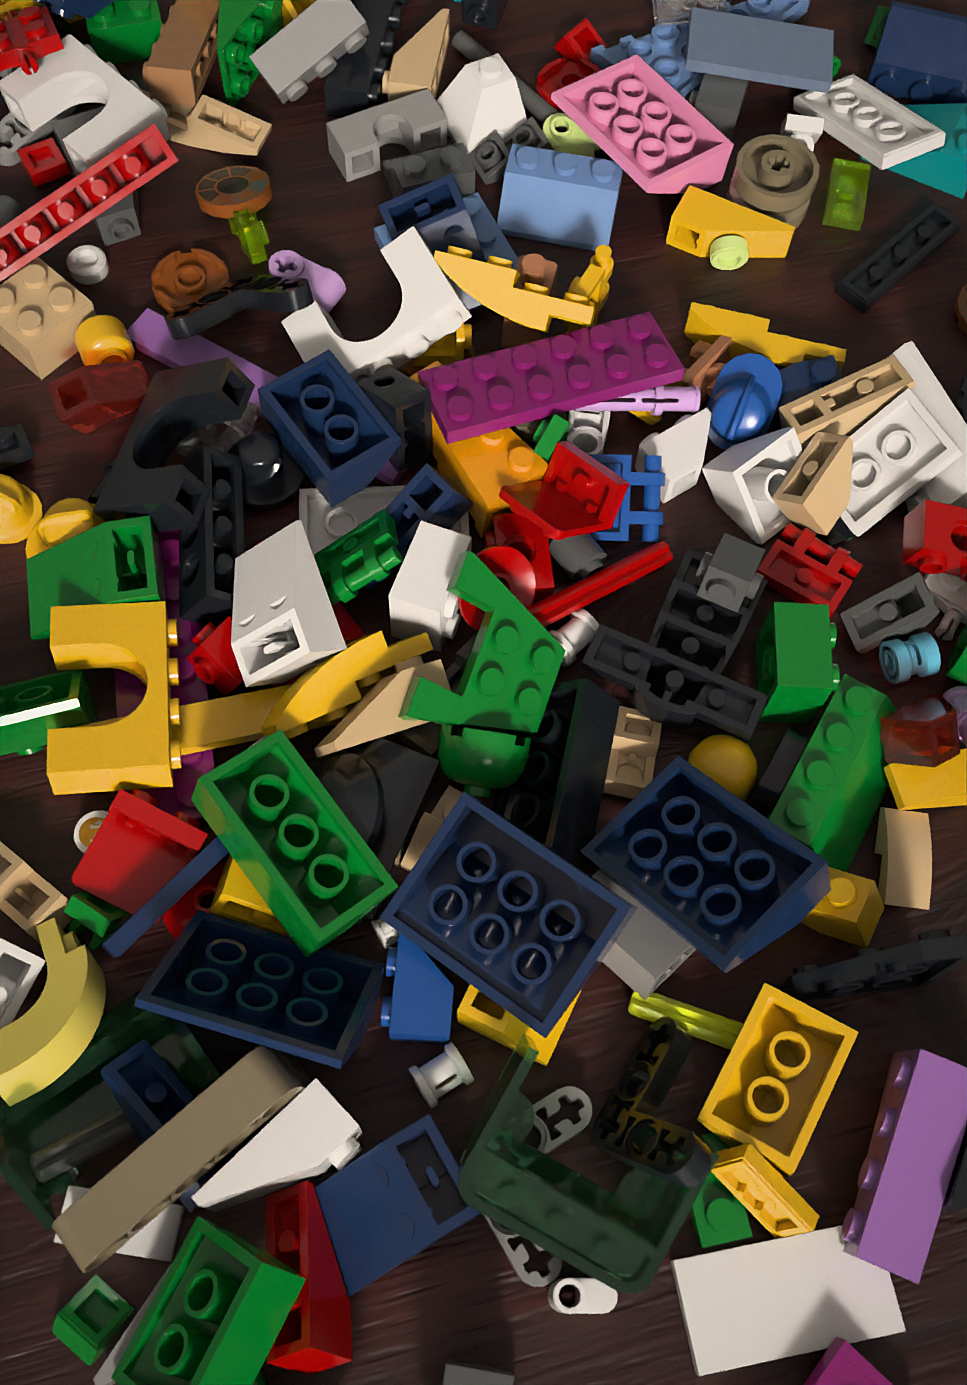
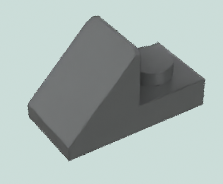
(893, 612)

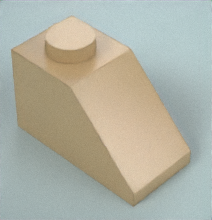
(818, 484)

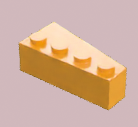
(484, 465)

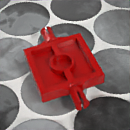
(27, 38)

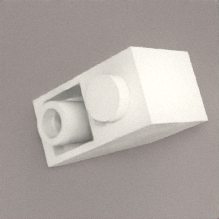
(681, 452)

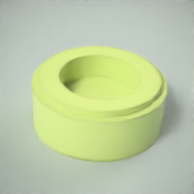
(729, 252)

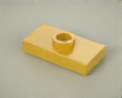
(764, 1191)

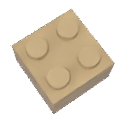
(41, 317)

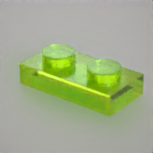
(846, 194)

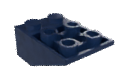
(440, 220)
(392, 1203)

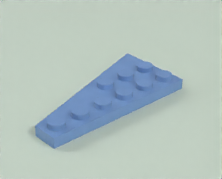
(666, 45)

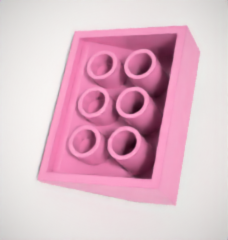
(647, 127)

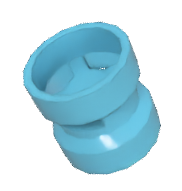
(910, 657)

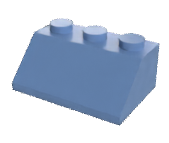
(559, 197)

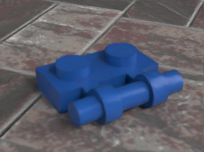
(652, 480)

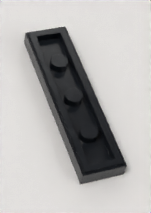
(897, 257)

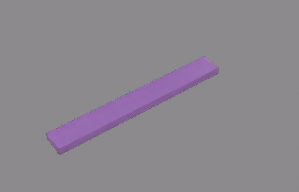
(152, 337)

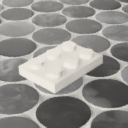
(894, 459)

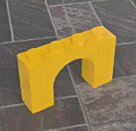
(140, 747)

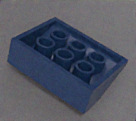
(709, 865)
(507, 913)
(265, 989)

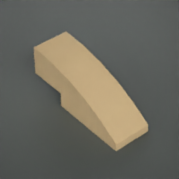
(27, 895)

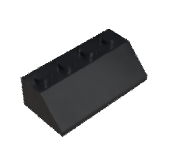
(565, 770)

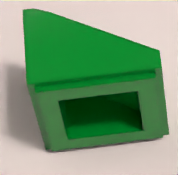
(91, 1320)

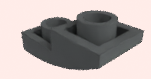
(493, 154)

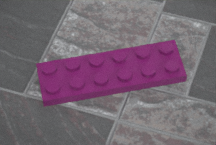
(550, 376)

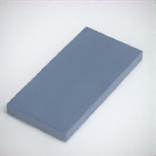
(759, 50)

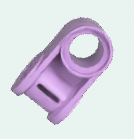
(324, 283)

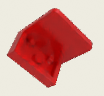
(573, 496)
(136, 851)

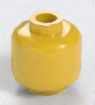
(103, 341)

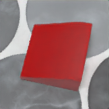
(579, 42)

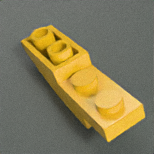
(496, 288)
(751, 336)
(335, 682)

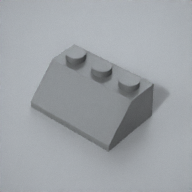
(309, 47)

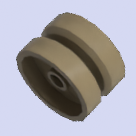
(775, 178)

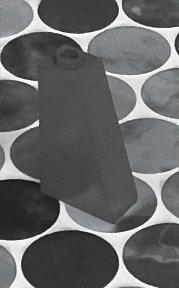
(121, 219)

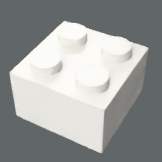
(419, 592)

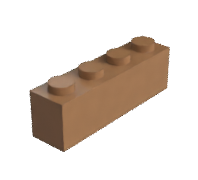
(183, 53)

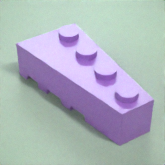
(908, 1163)

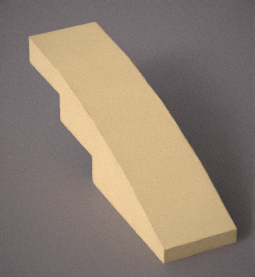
(215, 127)

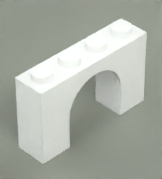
(79, 77)
(426, 314)

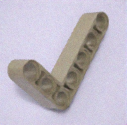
(179, 1155)

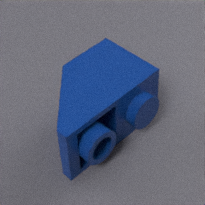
(420, 999)

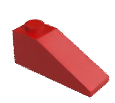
(319, 1322)

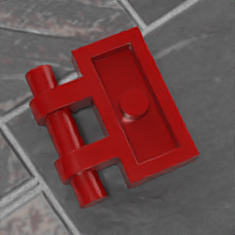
(805, 578)

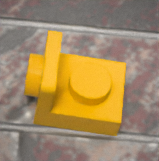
(448, 348)

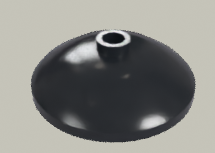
(354, 788)

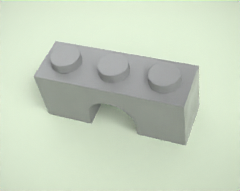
(409, 121)

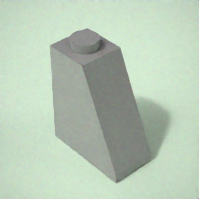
(645, 949)

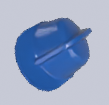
(743, 400)

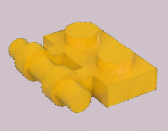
(593, 283)

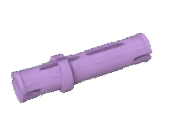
(683, 399)

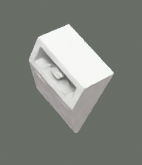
(281, 610)

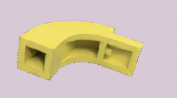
(61, 1021)

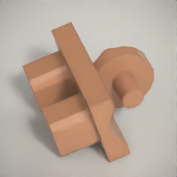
(706, 364)

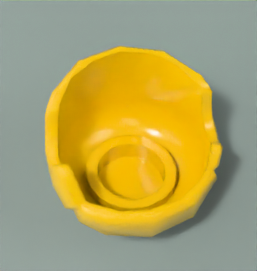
(727, 763)

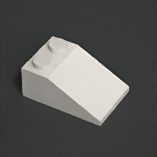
(294, 1147)

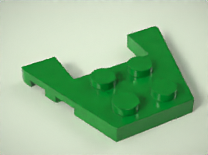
(508, 666)

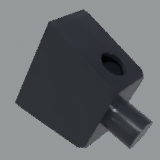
(407, 410)

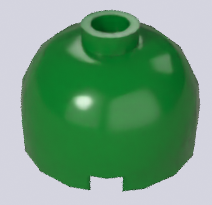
(481, 758)

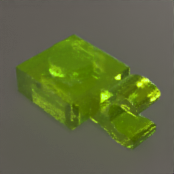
(251, 235)

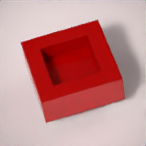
(43, 162)

